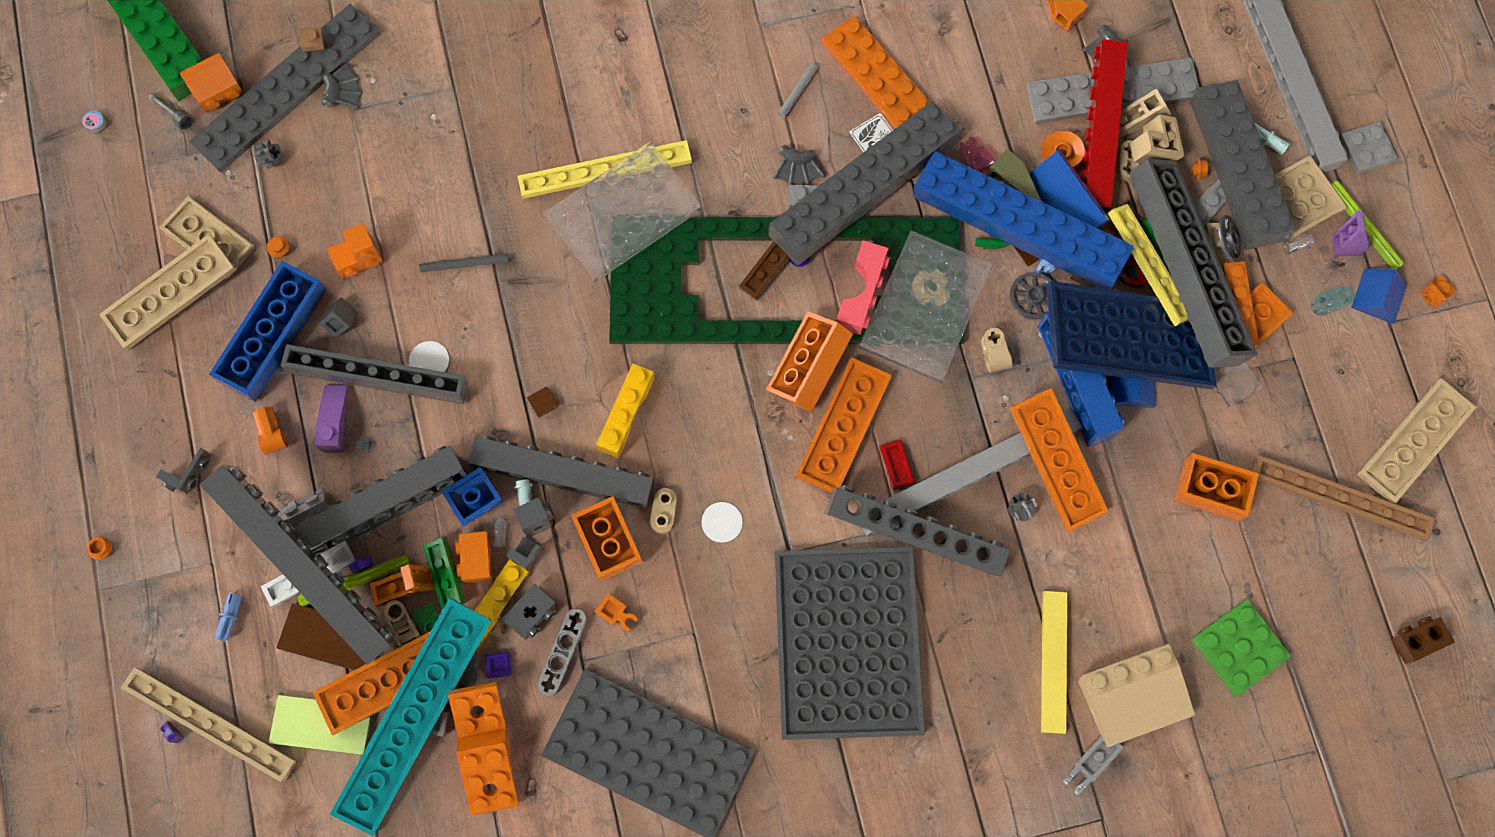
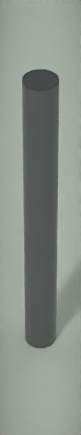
(461, 263)

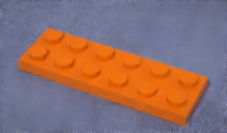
(874, 71)
(843, 426)
(1058, 459)
(366, 688)

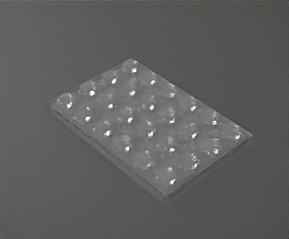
(622, 211)
(925, 306)

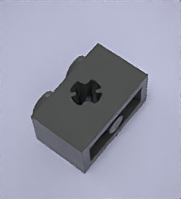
(534, 517)
(532, 600)

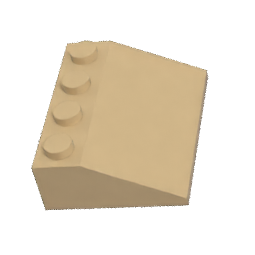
(1137, 695)

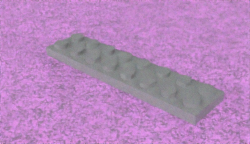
(1069, 95)

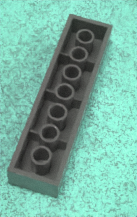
(1242, 165)
(382, 501)

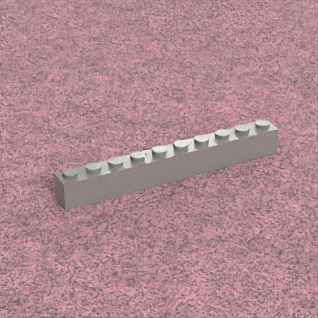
(1296, 83)

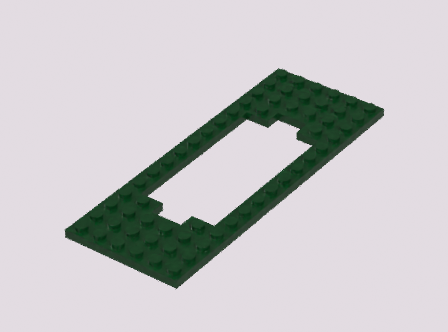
(647, 287)

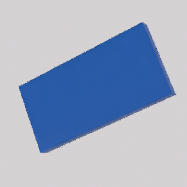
(1064, 190)

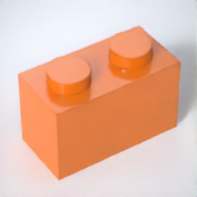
(474, 557)

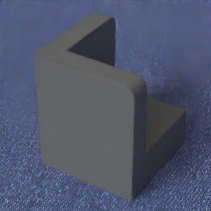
(338, 317)
(525, 553)

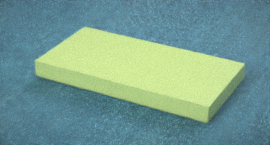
(301, 724)

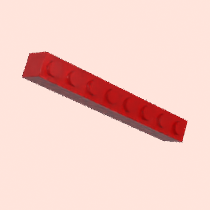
(1104, 120)

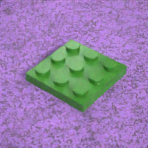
(1240, 648)

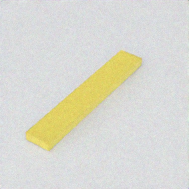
(1149, 263)
(1054, 662)

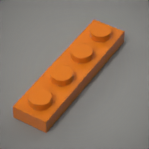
(1238, 282)

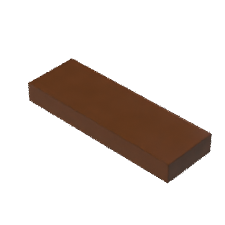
(764, 271)

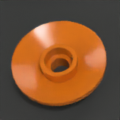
(1065, 142)

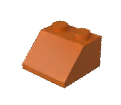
(212, 83)

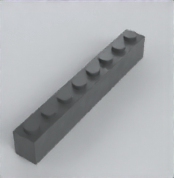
(375, 374)
(561, 472)

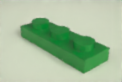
(443, 571)

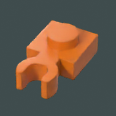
(613, 610)

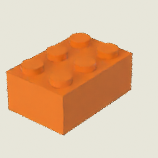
(1216, 487)
(607, 539)

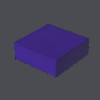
(498, 665)

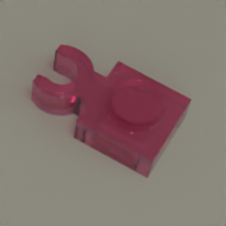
(976, 158)

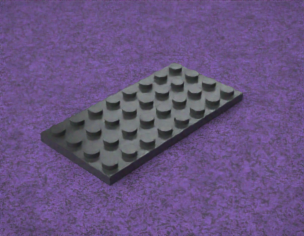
(648, 754)

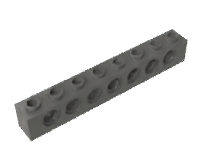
(992, 563)

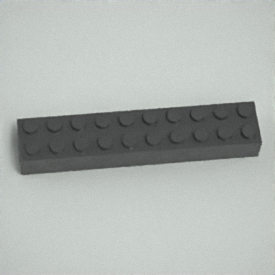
(863, 183)
(1192, 264)
(297, 562)

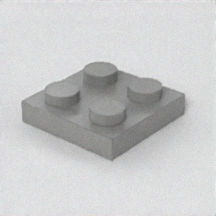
(1368, 147)

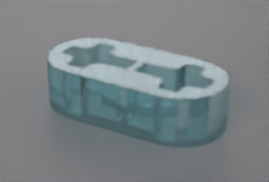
(1333, 305)

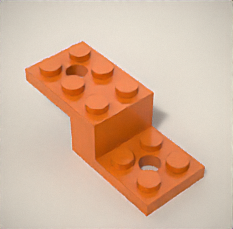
(483, 748)

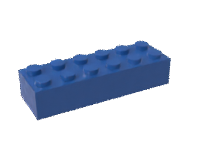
(266, 330)
(1087, 397)

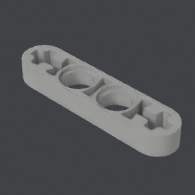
(565, 653)

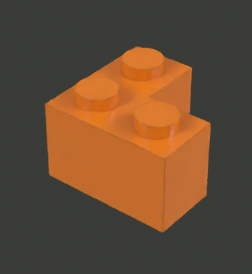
(355, 253)

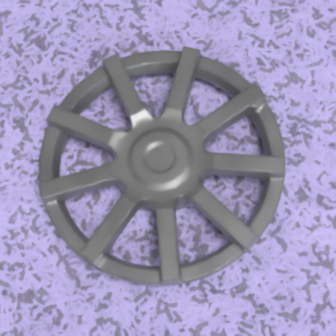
(1229, 239)
(1033, 295)

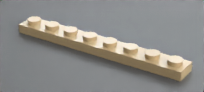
(209, 724)

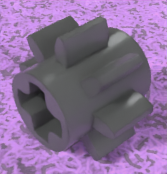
(268, 154)
(1022, 507)

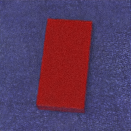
(896, 464)

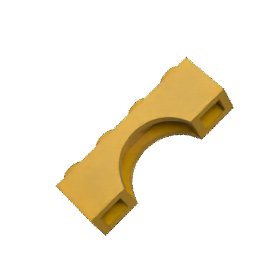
(624, 410)

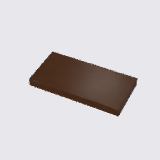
(313, 637)

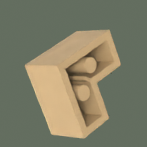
(1158, 141)

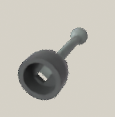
(180, 118)

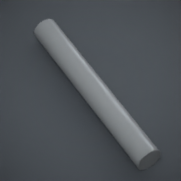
(797, 90)

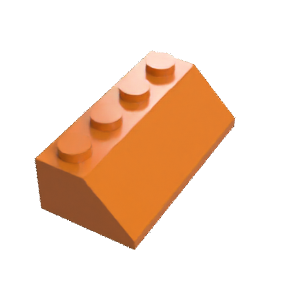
(809, 361)

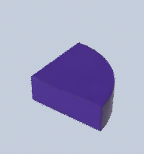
(171, 733)

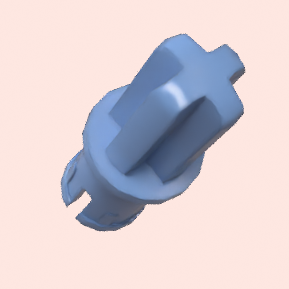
(228, 617)

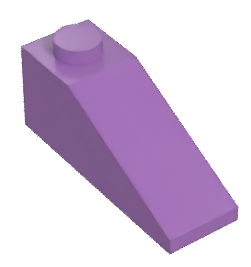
(1351, 237)
(332, 419)

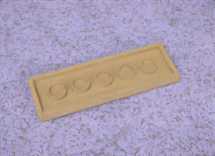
(167, 292)
(1416, 441)

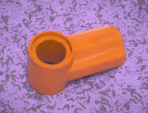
(270, 434)

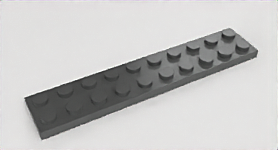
(283, 89)

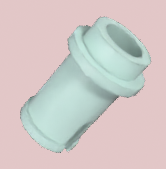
(524, 491)

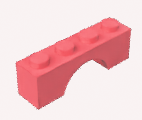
(869, 263)

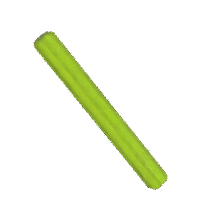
(1376, 237)
(369, 574)

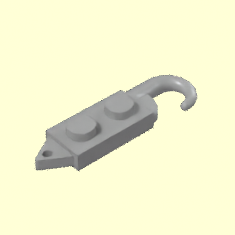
(1210, 202)

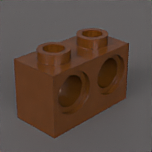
(1423, 641)

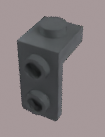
(191, 475)

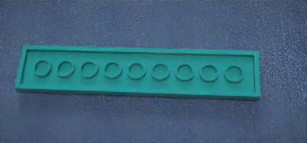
(410, 717)

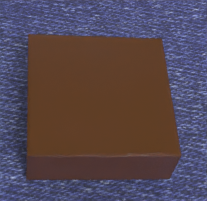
(542, 402)

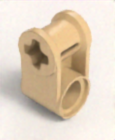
(996, 355)
(403, 626)

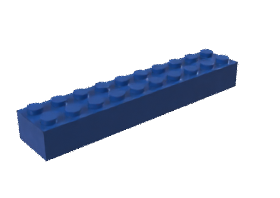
(1022, 221)

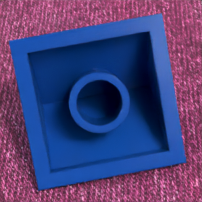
(1380, 293)
(1132, 392)
(472, 496)

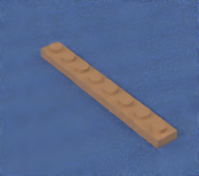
(1344, 498)

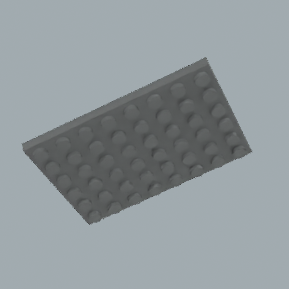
(848, 643)

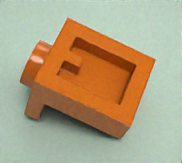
(1437, 291)

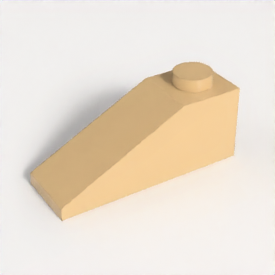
(1141, 112)

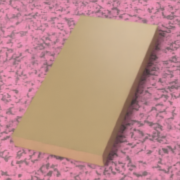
(193, 222)

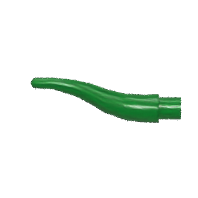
(991, 244)

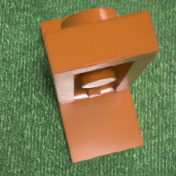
(405, 583)

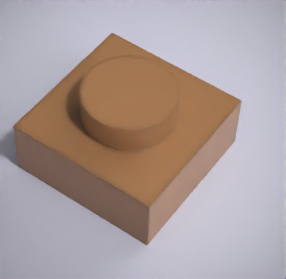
(311, 39)

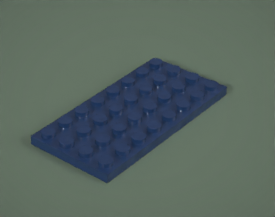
(1123, 337)

